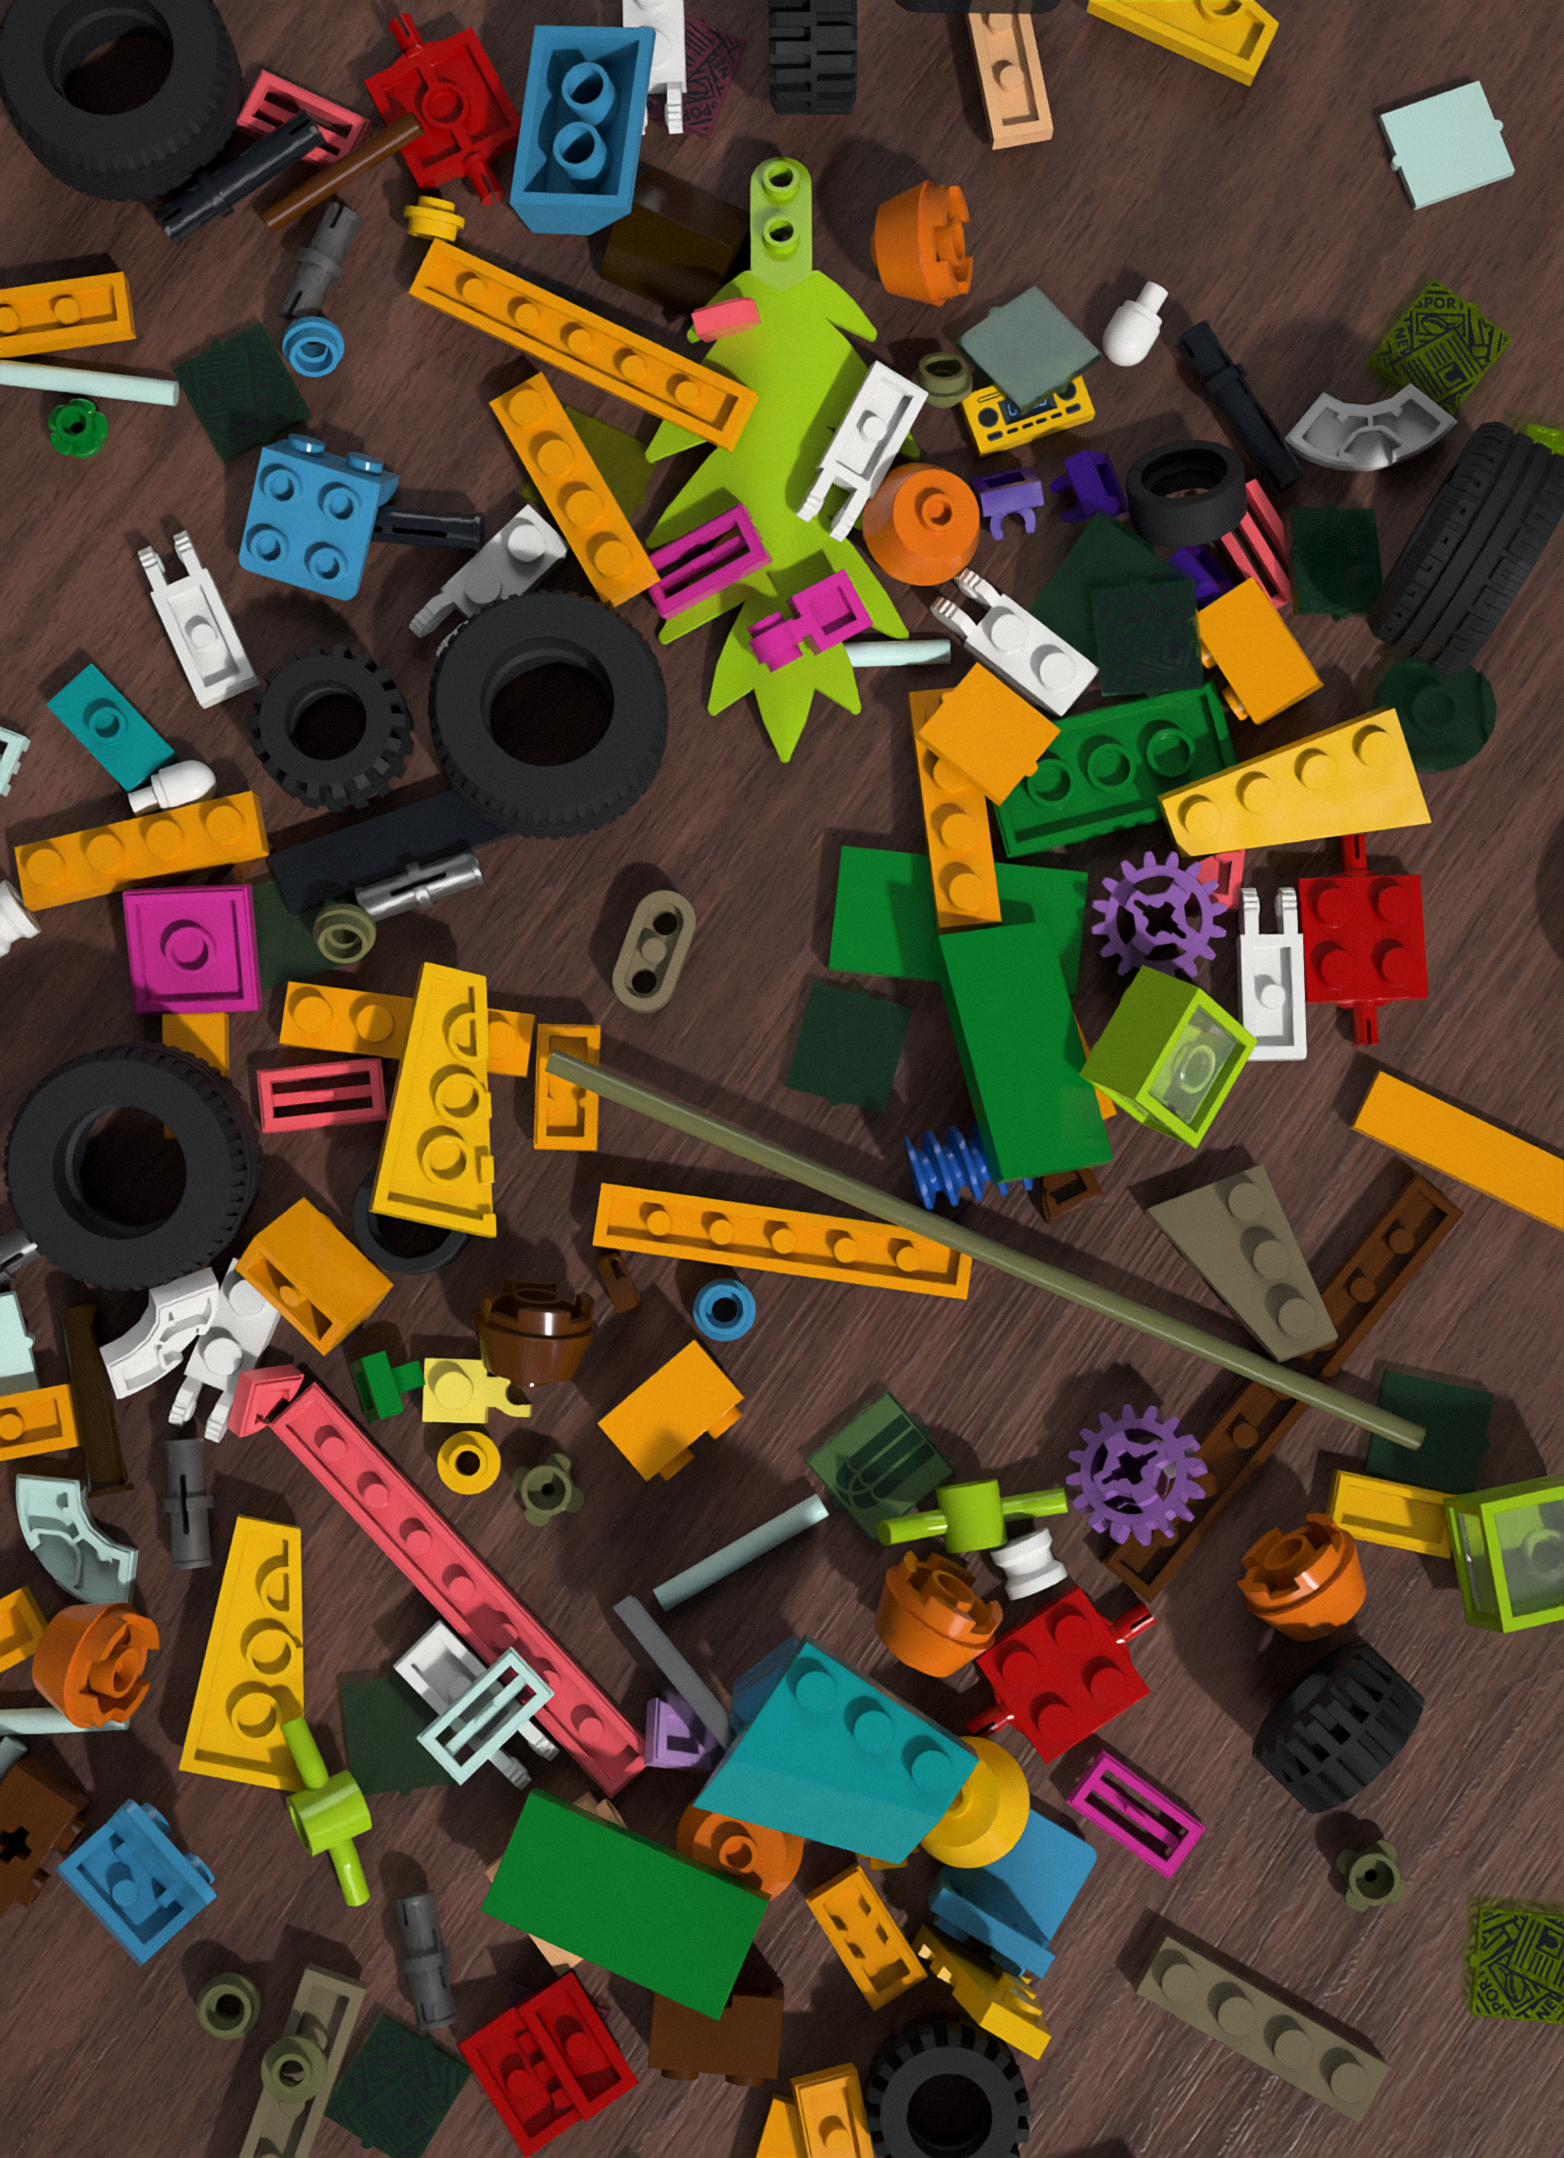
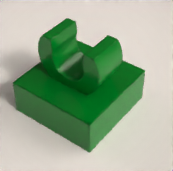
(381, 1385)

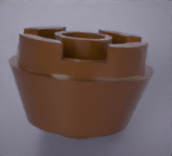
(533, 1332)

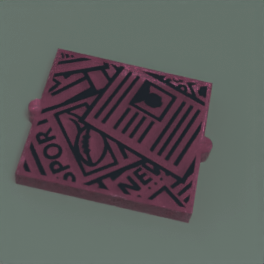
(710, 69)

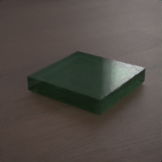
(1101, 557)

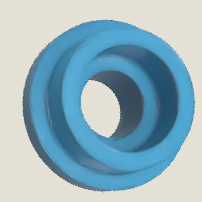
(313, 359)
(724, 1289)

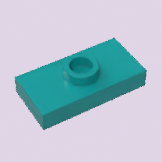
(111, 729)

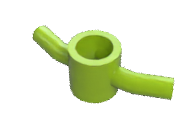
(972, 1516)
(327, 1811)

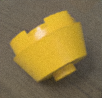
(986, 1812)

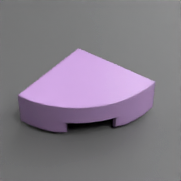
(670, 1741)

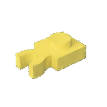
(463, 1392)

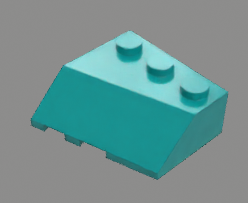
(839, 1761)

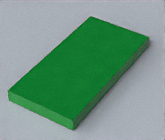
(1110, 768)
(889, 915)
(1020, 1051)
(625, 1903)

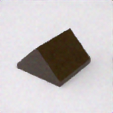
(676, 244)

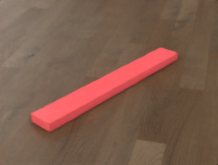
(459, 1584)

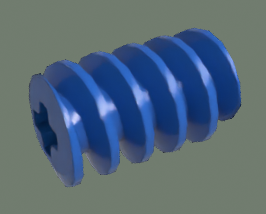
(950, 1167)

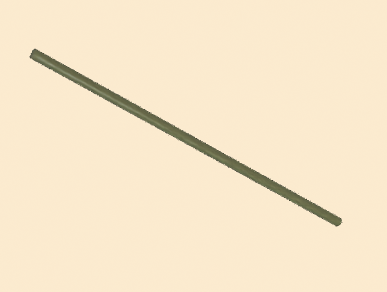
(985, 1249)

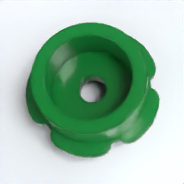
(81, 444)

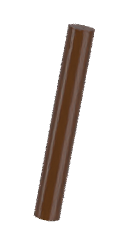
(342, 172)

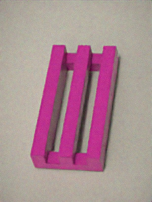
(718, 580)
(1091, 1780)

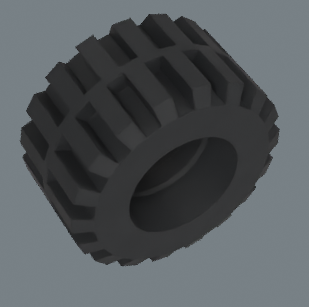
(812, 56)
(302, 688)
(1338, 1727)
(938, 2050)

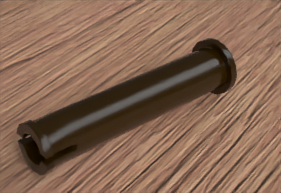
(92, 1402)

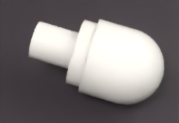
(1134, 327)
(175, 787)

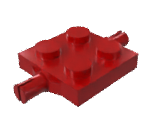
(457, 103)
(1361, 939)
(1062, 1673)

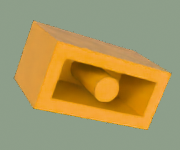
(1255, 654)
(313, 1275)
(672, 1412)

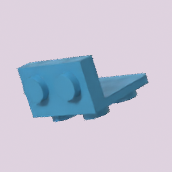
(314, 515)
(138, 1880)
(1016, 1899)

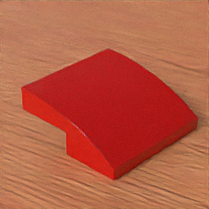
(546, 2063)

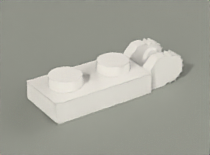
(669, 54)
(864, 445)
(509, 564)
(199, 626)
(1018, 646)
(1271, 979)
(231, 1345)
(442, 1669)

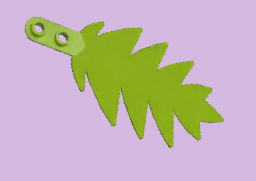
(804, 388)

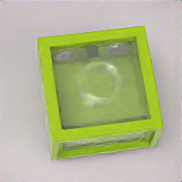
(1169, 1056)
(1510, 1553)

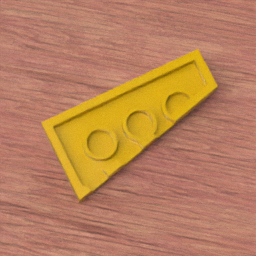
(1314, 788)
(437, 1130)
(252, 1663)

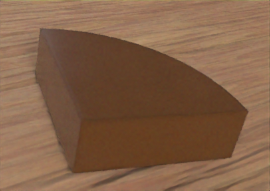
(1067, 1192)
(618, 1281)

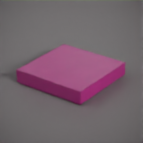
(192, 949)

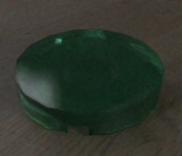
(1440, 715)

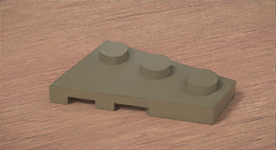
(1250, 1257)

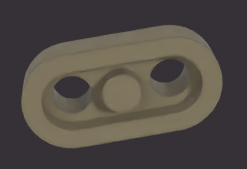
(654, 953)

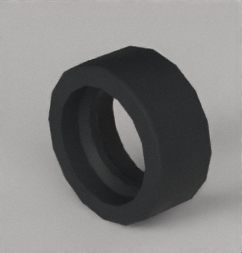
(1193, 518)
(387, 1256)

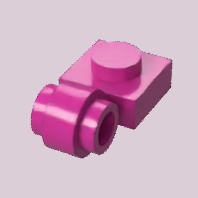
(822, 615)

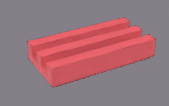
(319, 158)
(1274, 528)
(376, 1090)

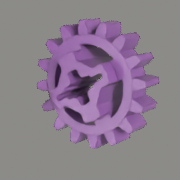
(1176, 895)
(1158, 1463)

